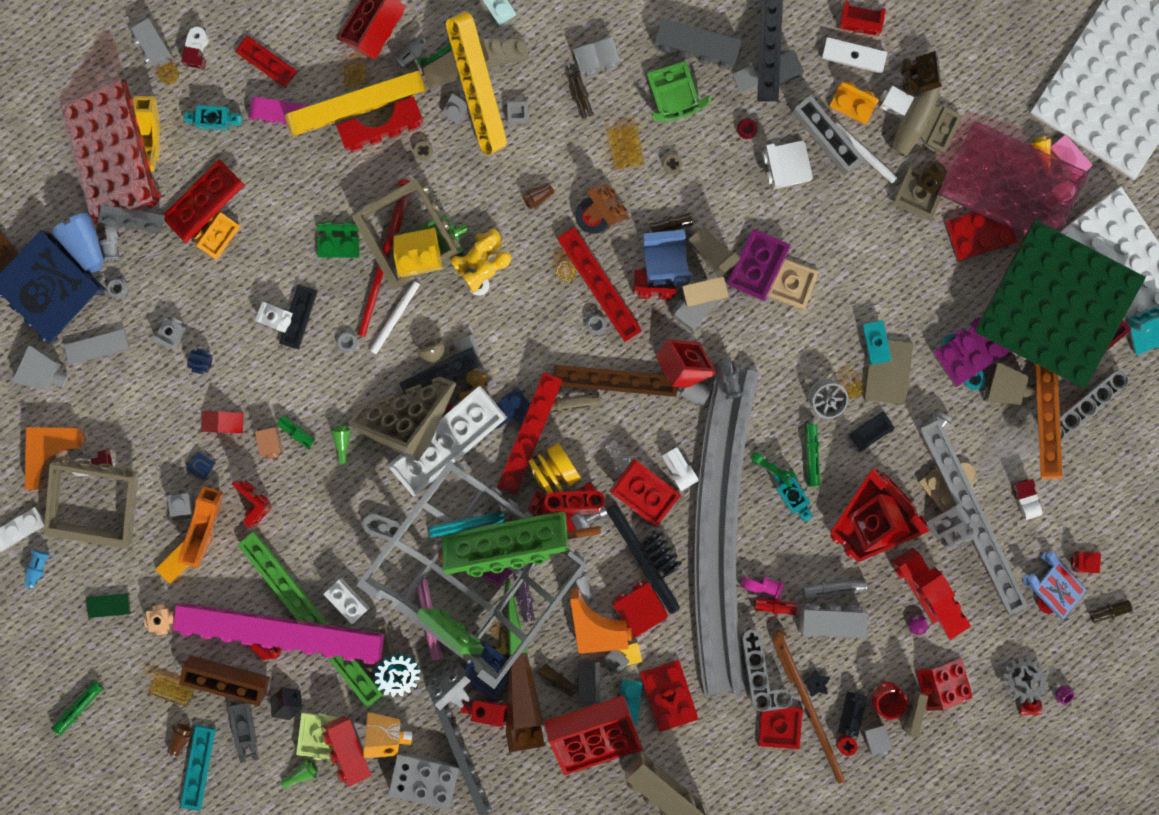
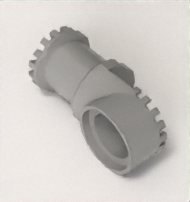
(109, 245)

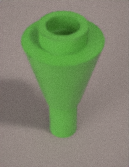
(341, 438)
(306, 771)

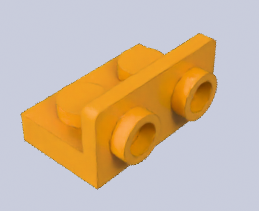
(854, 102)
(215, 235)

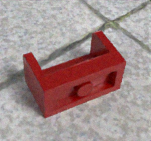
(861, 19)

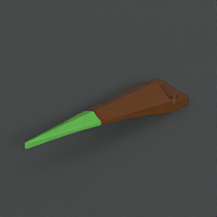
(523, 707)

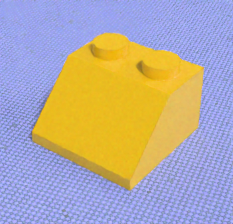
(417, 253)

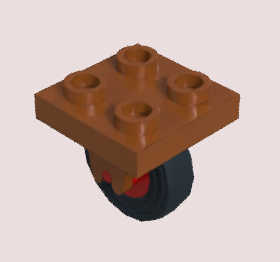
(600, 210)

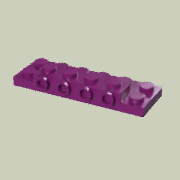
(967, 354)

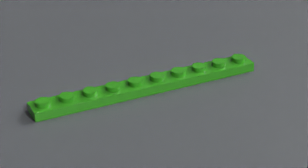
(305, 610)

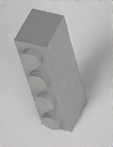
(827, 135)

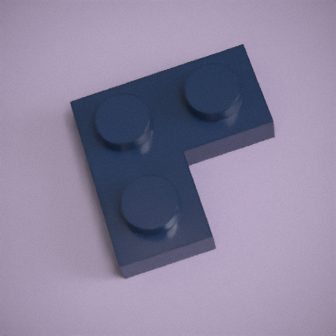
(514, 406)

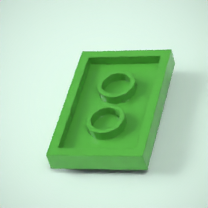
(451, 631)

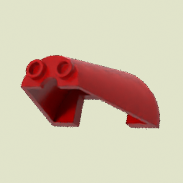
(876, 484)

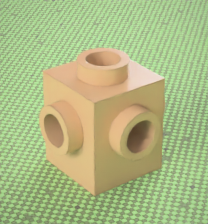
(166, 616)

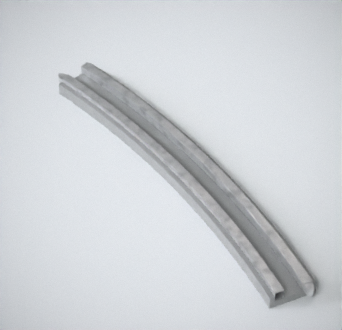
(717, 534)

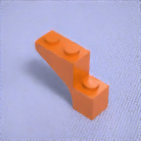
(201, 528)

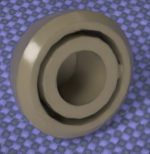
(431, 350)

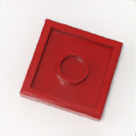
(780, 727)

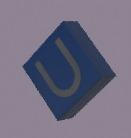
(201, 466)

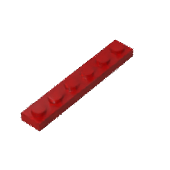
(599, 284)
(529, 433)

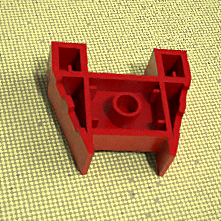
(931, 592)

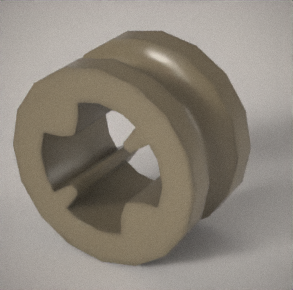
(424, 144)
(668, 168)

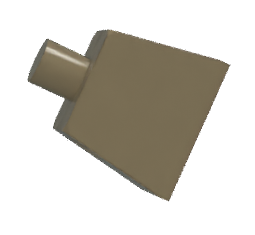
(1008, 386)

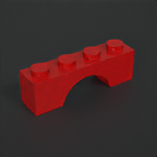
(405, 116)

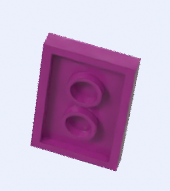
(759, 265)

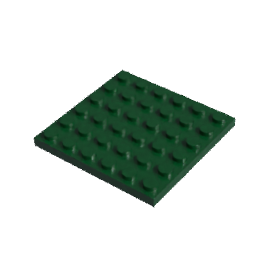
(1059, 304)

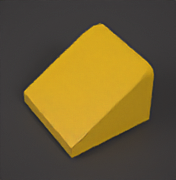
(632, 653)

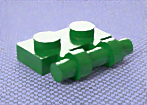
(338, 246)

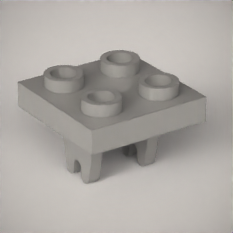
(449, 686)

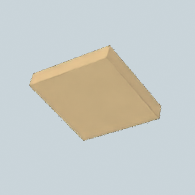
(794, 284)

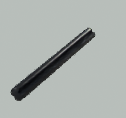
(642, 558)

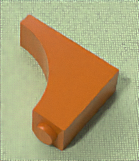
(43, 446)
(594, 631)

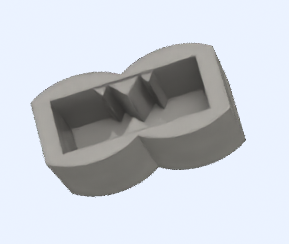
(597, 57)

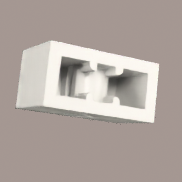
(346, 601)

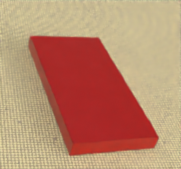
(202, 200)

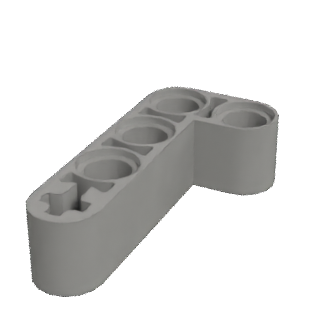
(760, 669)

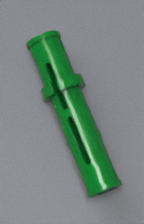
(812, 455)
(71, 715)

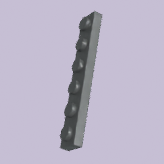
(467, 769)

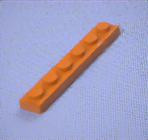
(1049, 424)

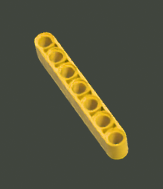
(476, 82)
(355, 103)

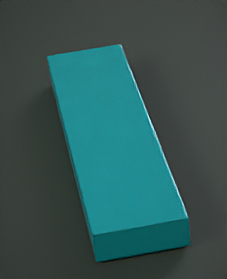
(198, 767)

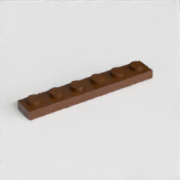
(614, 380)

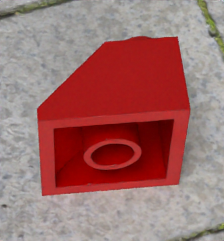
(684, 363)
(879, 523)

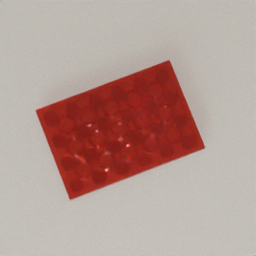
(109, 149)

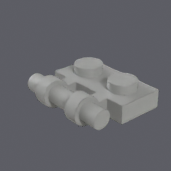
(949, 521)

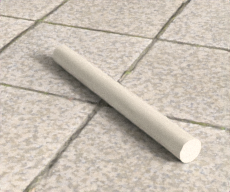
(868, 156)
(394, 317)

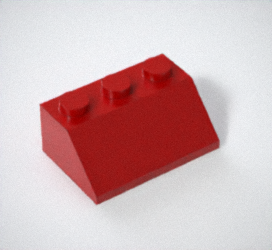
(371, 25)

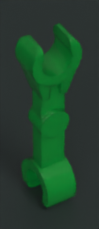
(440, 53)
(782, 474)

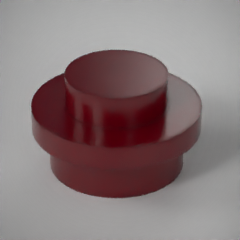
(747, 129)

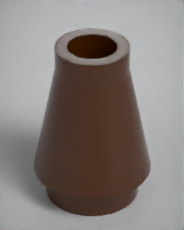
(535, 197)
(179, 737)

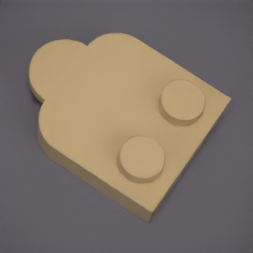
(937, 489)

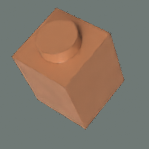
(269, 442)

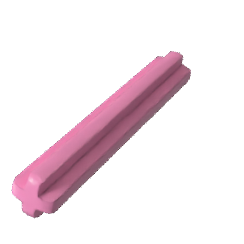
(426, 603)

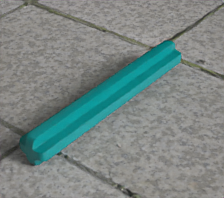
(465, 524)

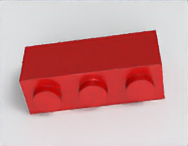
(345, 751)

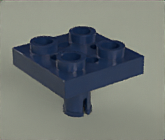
(488, 654)

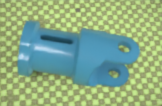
(35, 572)

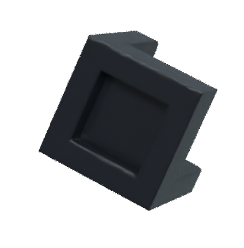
(286, 703)

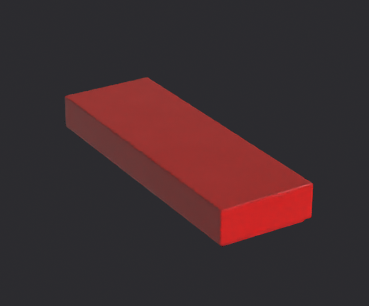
(266, 61)

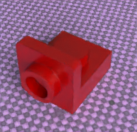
(1086, 562)

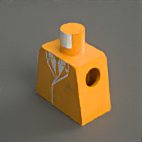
(384, 736)

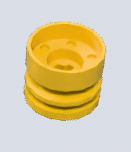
(554, 469)

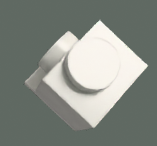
(273, 317)

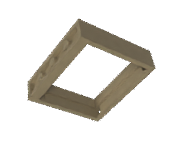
(431, 205)
(84, 533)

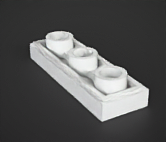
(867, 59)

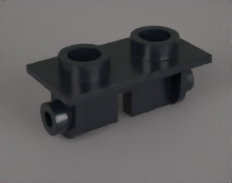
(852, 714)

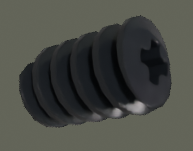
(661, 554)

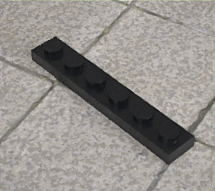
(770, 51)

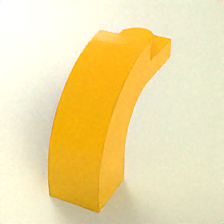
(149, 125)

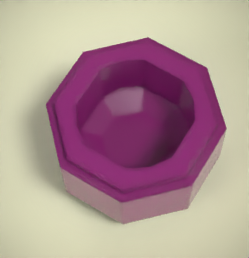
(917, 624)

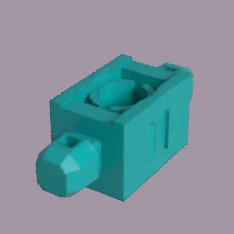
(191, 117)
(804, 514)

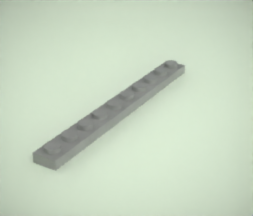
(963, 493)

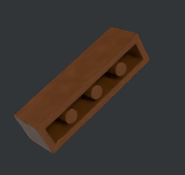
(224, 680)

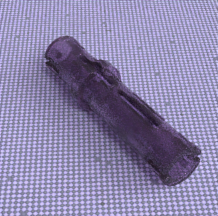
(525, 600)

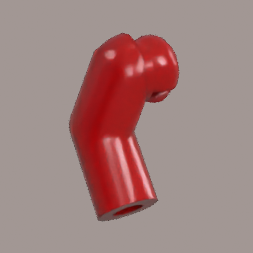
(266, 653)

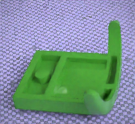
(674, 93)

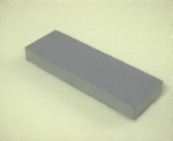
(97, 347)

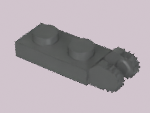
(243, 730)

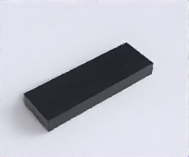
(301, 308)

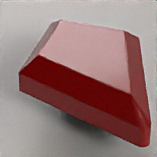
(536, 504)

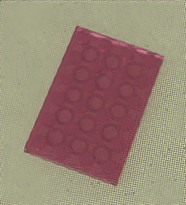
(1012, 181)

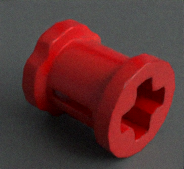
(842, 741)

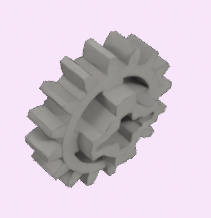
(1024, 672)

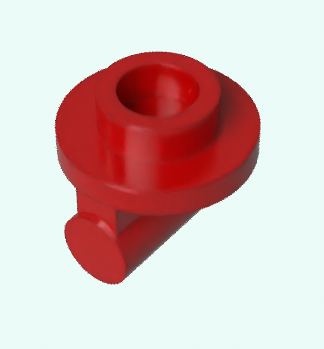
(1031, 709)

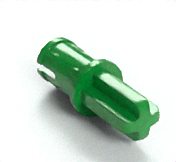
(295, 432)

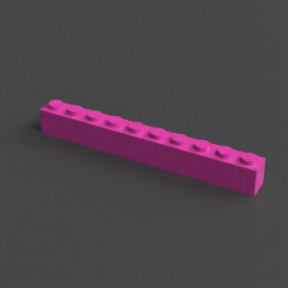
(278, 632)

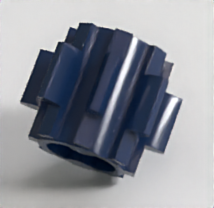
(199, 361)

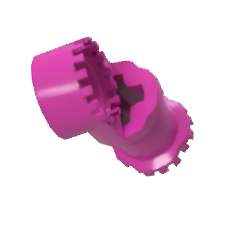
(766, 585)

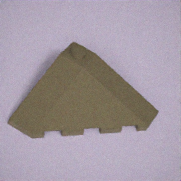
(407, 421)

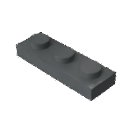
(130, 219)

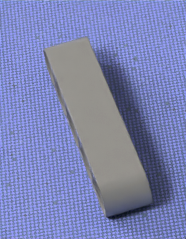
(1093, 402)

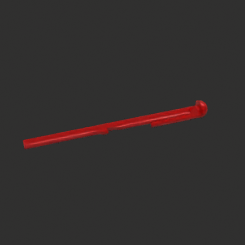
(394, 227)

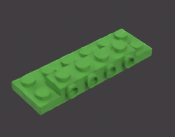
(505, 545)

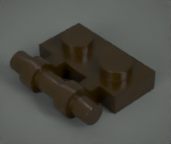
(928, 73)

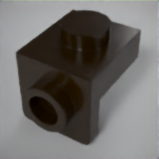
(932, 176)

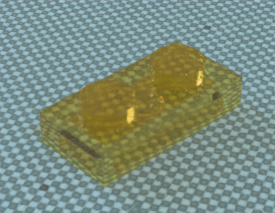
(170, 690)

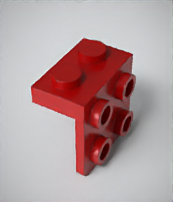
(640, 608)

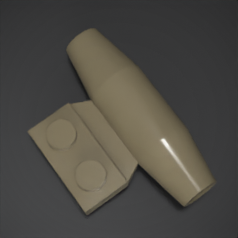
(925, 121)

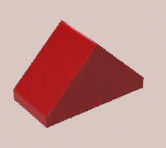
(222, 422)

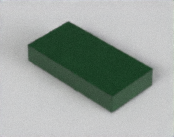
(108, 605)

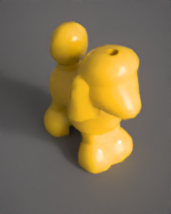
(477, 259)

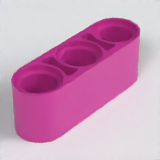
(272, 110)

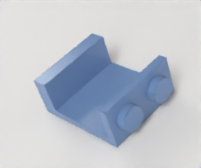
(666, 259)

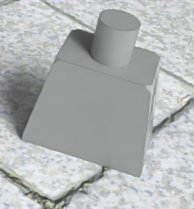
(39, 370)

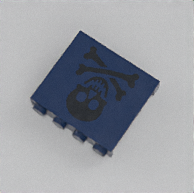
(47, 286)

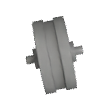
(828, 398)

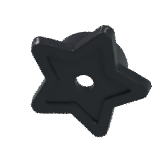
(811, 682)

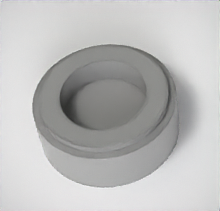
(347, 342)

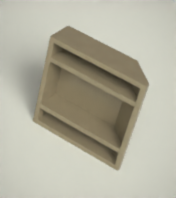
(661, 788)

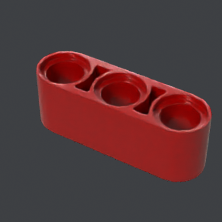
(581, 497)

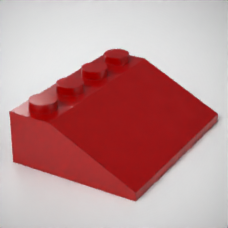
(593, 735)

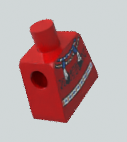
(494, 714)

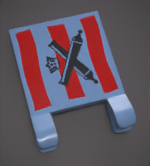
(1057, 588)

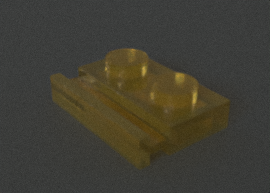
(626, 147)

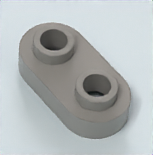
(383, 528)

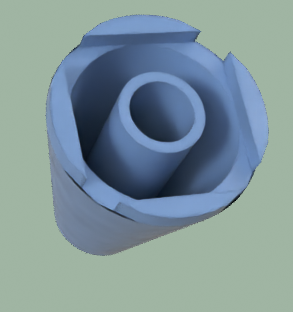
(81, 241)

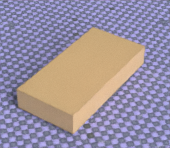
(705, 291)

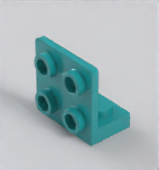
(1144, 330)

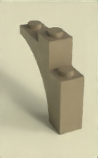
(495, 53)

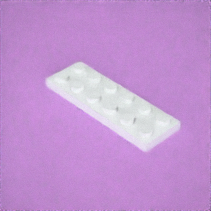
(452, 439)

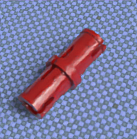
(775, 606)

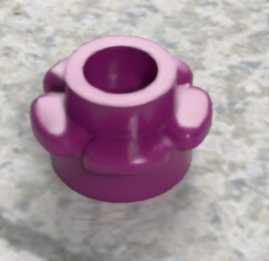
(1064, 695)

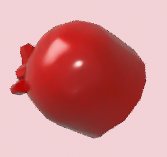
(889, 700)

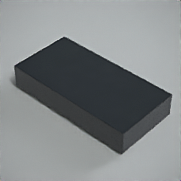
(871, 431)

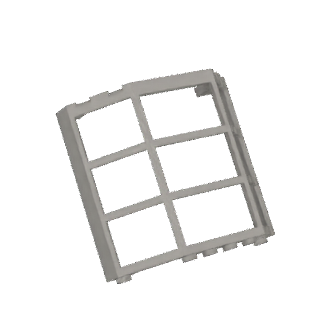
(401, 602)

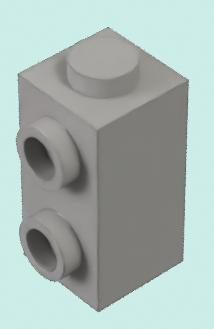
(152, 43)

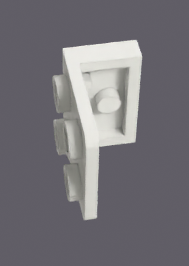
(787, 164)

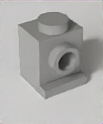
(172, 340)

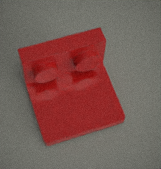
(644, 292)
(257, 513)
(944, 685)

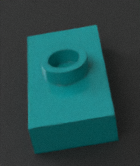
(876, 342)

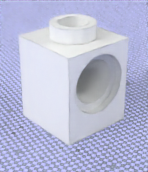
(895, 102)

